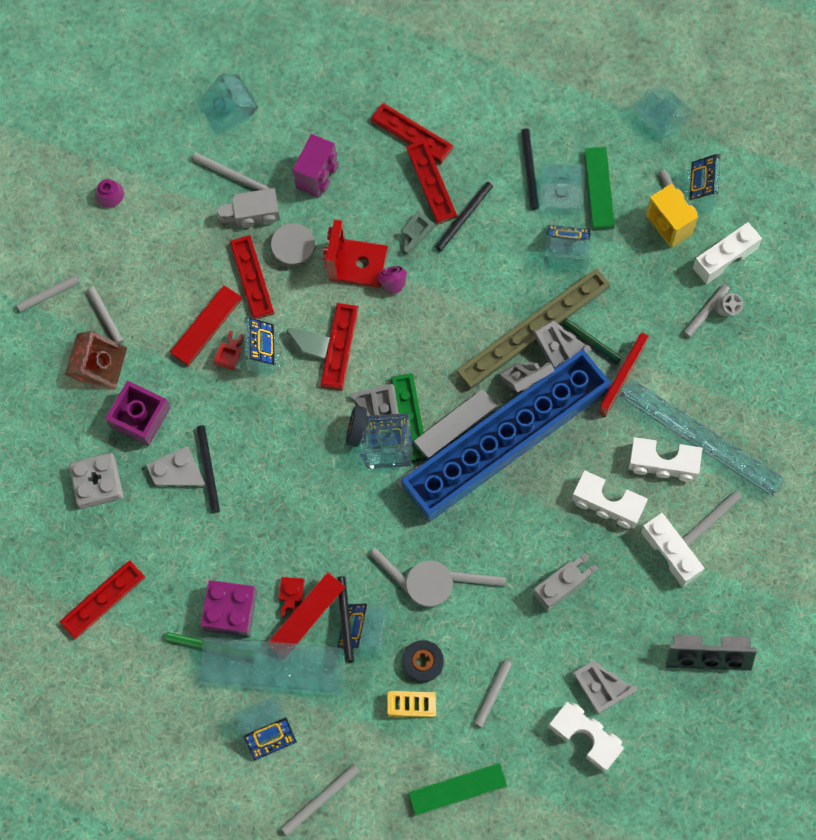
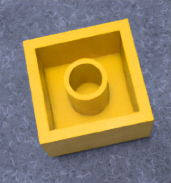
(672, 215)

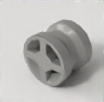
(734, 304)

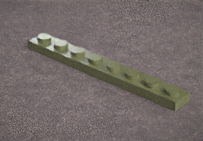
(522, 336)

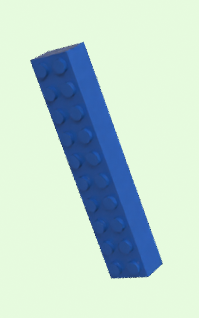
(505, 435)

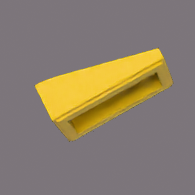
(402, 695)

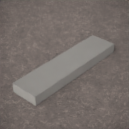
(455, 424)

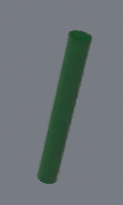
(592, 341)

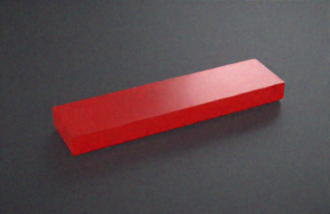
(410, 131)
(431, 181)
(252, 277)
(206, 325)
(339, 346)
(623, 374)
(102, 599)
(309, 610)

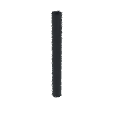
(530, 172)
(464, 216)
(208, 469)
(345, 622)

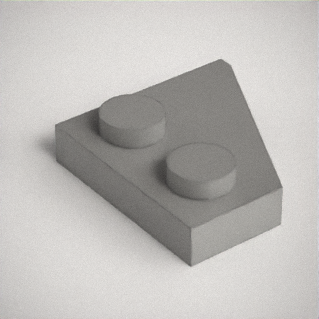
(557, 343)
(522, 375)
(377, 400)
(176, 470)
(602, 687)

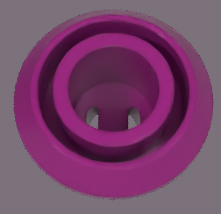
(109, 193)
(393, 279)

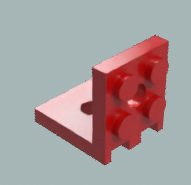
(343, 254)

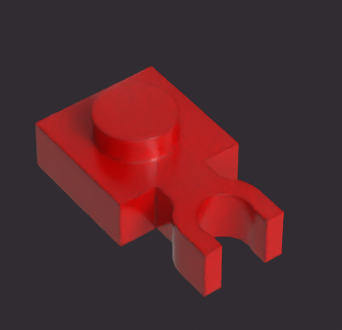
(229, 354)
(291, 592)

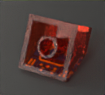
(96, 360)

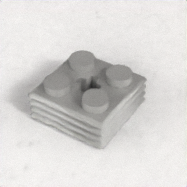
(108, 485)

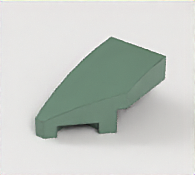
(416, 231)
(309, 342)

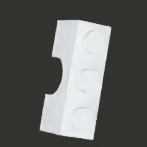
(717, 258)
(645, 459)
(625, 511)
(680, 558)
(572, 721)

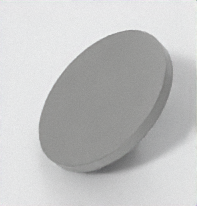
(293, 244)
(429, 583)

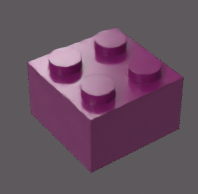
(315, 165)
(138, 413)
(229, 608)

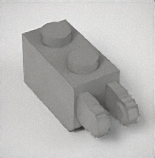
(251, 209)
(563, 583)

